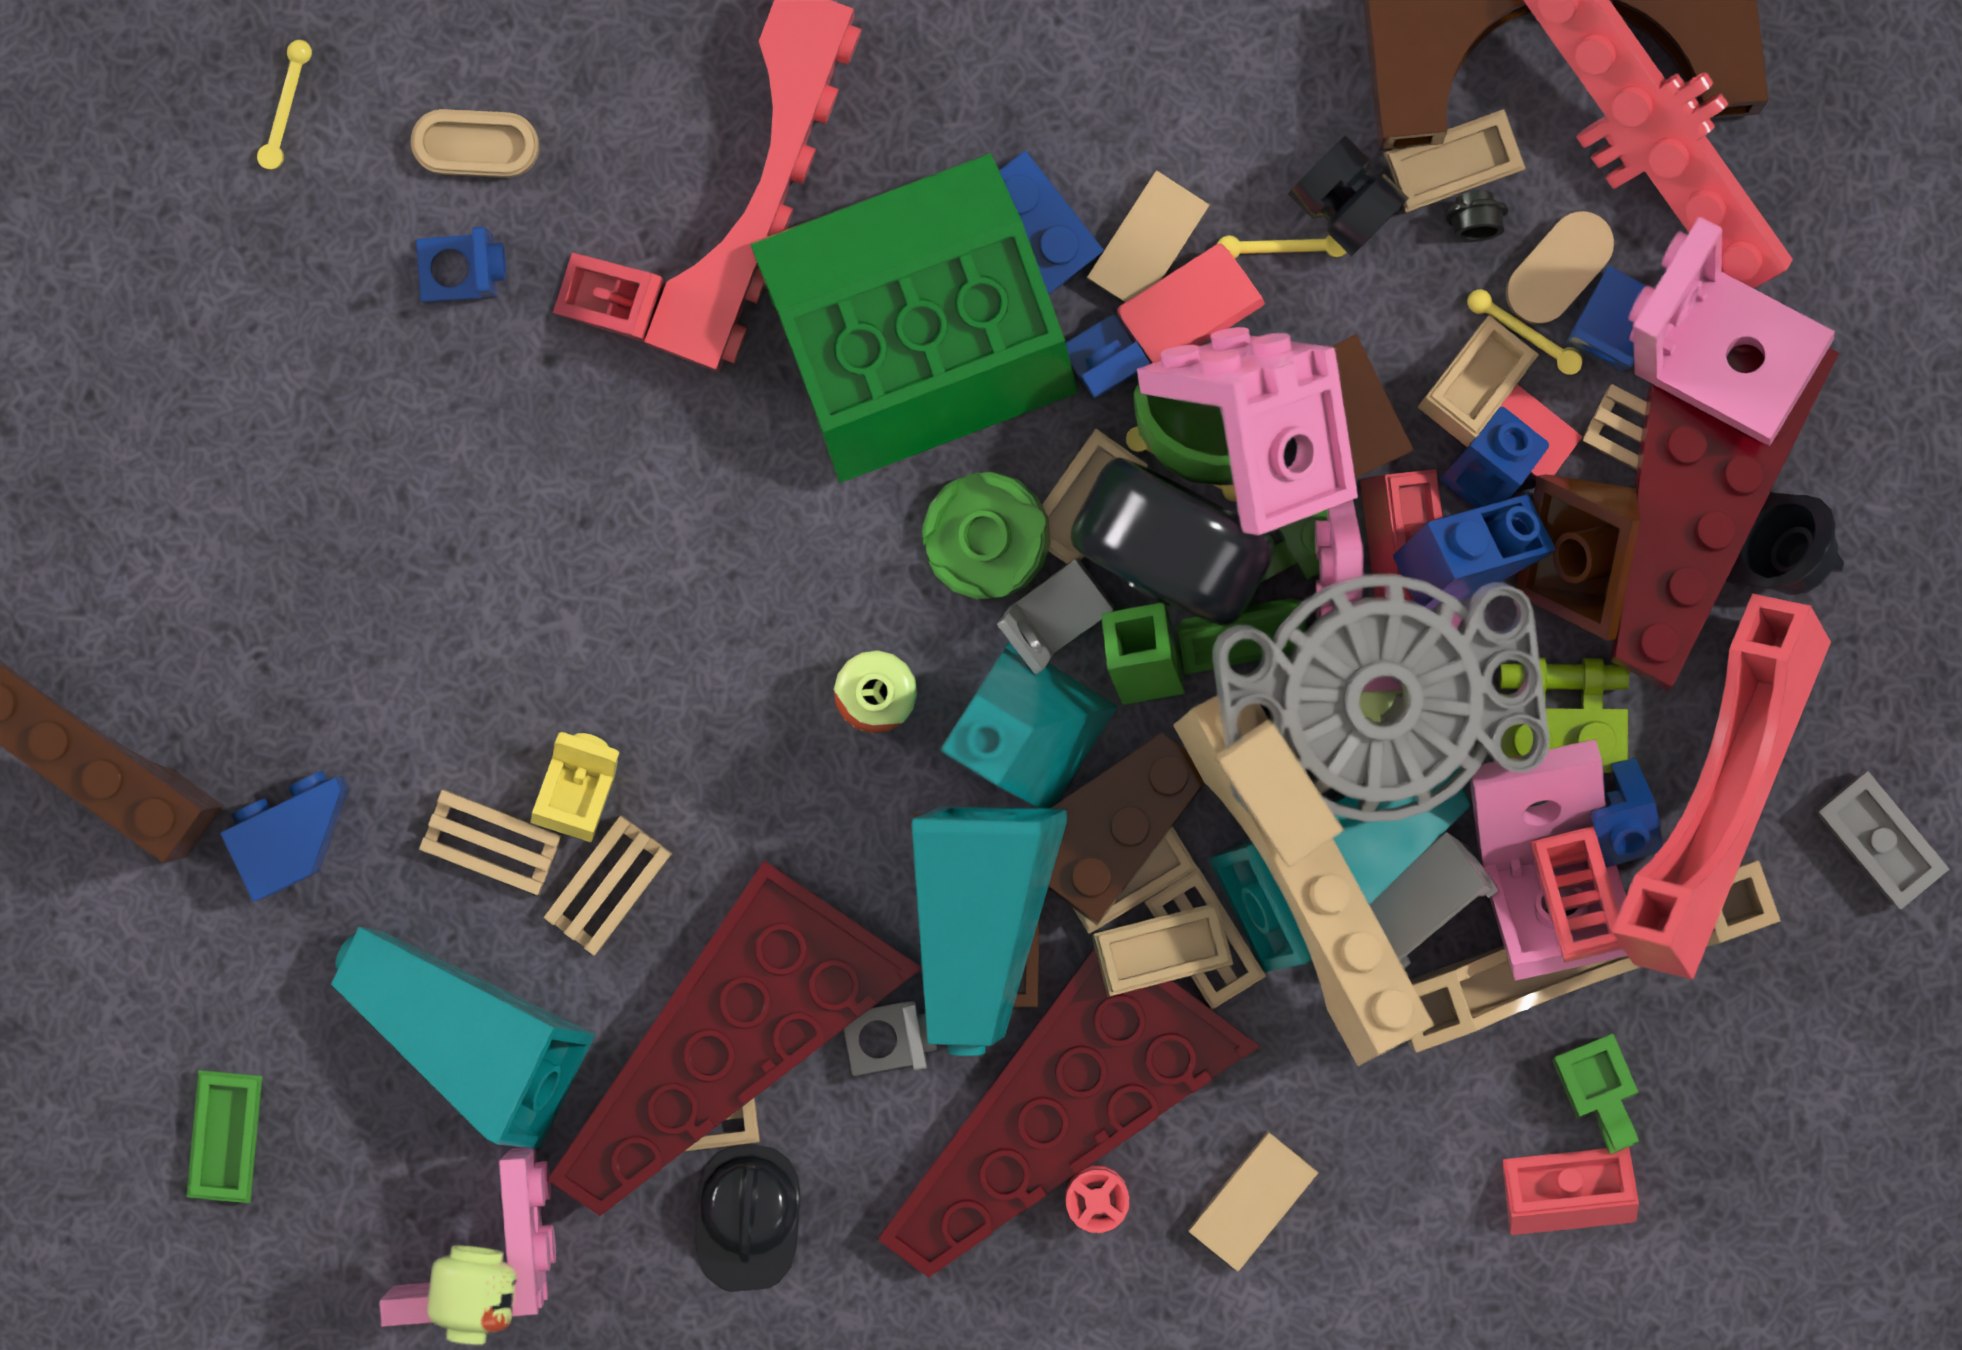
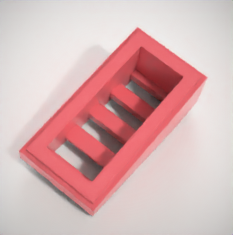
(1564, 851)

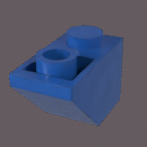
(1474, 548)
(288, 840)

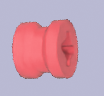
(1099, 1213)

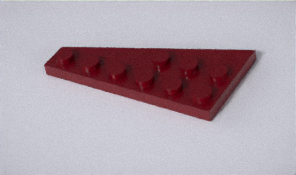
(1696, 505)
(750, 1009)
(1063, 1101)

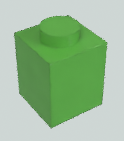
(1143, 653)

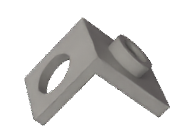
(1054, 614)
(910, 1033)

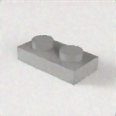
(1882, 840)

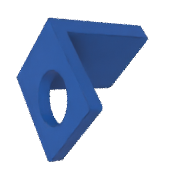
(485, 263)
(1605, 323)

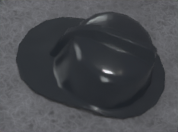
(1789, 546)
(747, 1218)

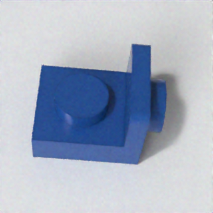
(1105, 357)
(1495, 460)
(1630, 822)

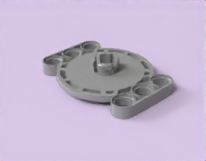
(1428, 727)

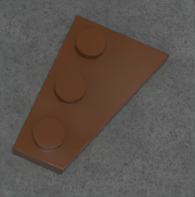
(1120, 823)

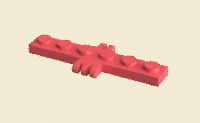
(1660, 130)

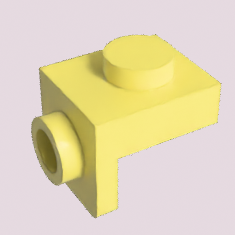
(576, 785)

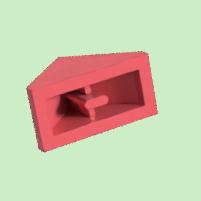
(609, 296)

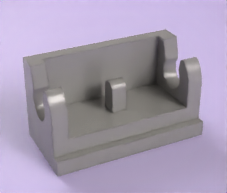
(1430, 894)

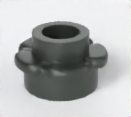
(1477, 216)

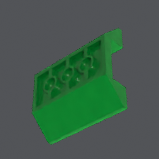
(916, 316)

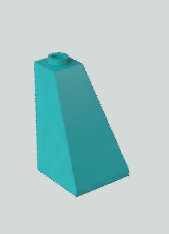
(1029, 729)
(1372, 850)
(978, 911)
(474, 1042)

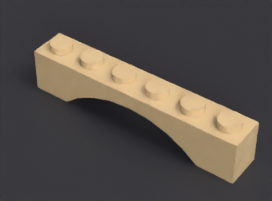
(1350, 952)
(1484, 991)

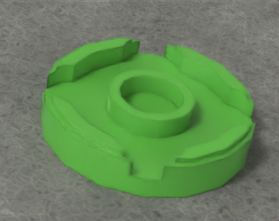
(986, 535)

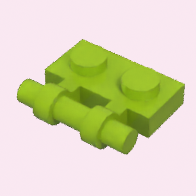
(1574, 726)

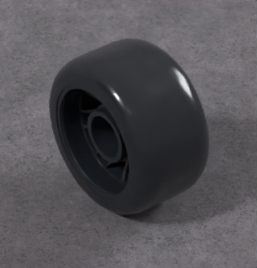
(1171, 542)

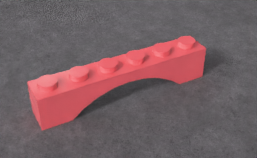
(704, 303)
(1688, 880)

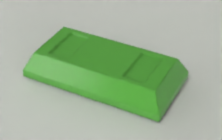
(1199, 635)
(224, 1136)

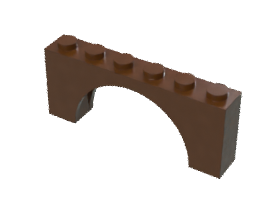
(1423, 43)
(121, 787)

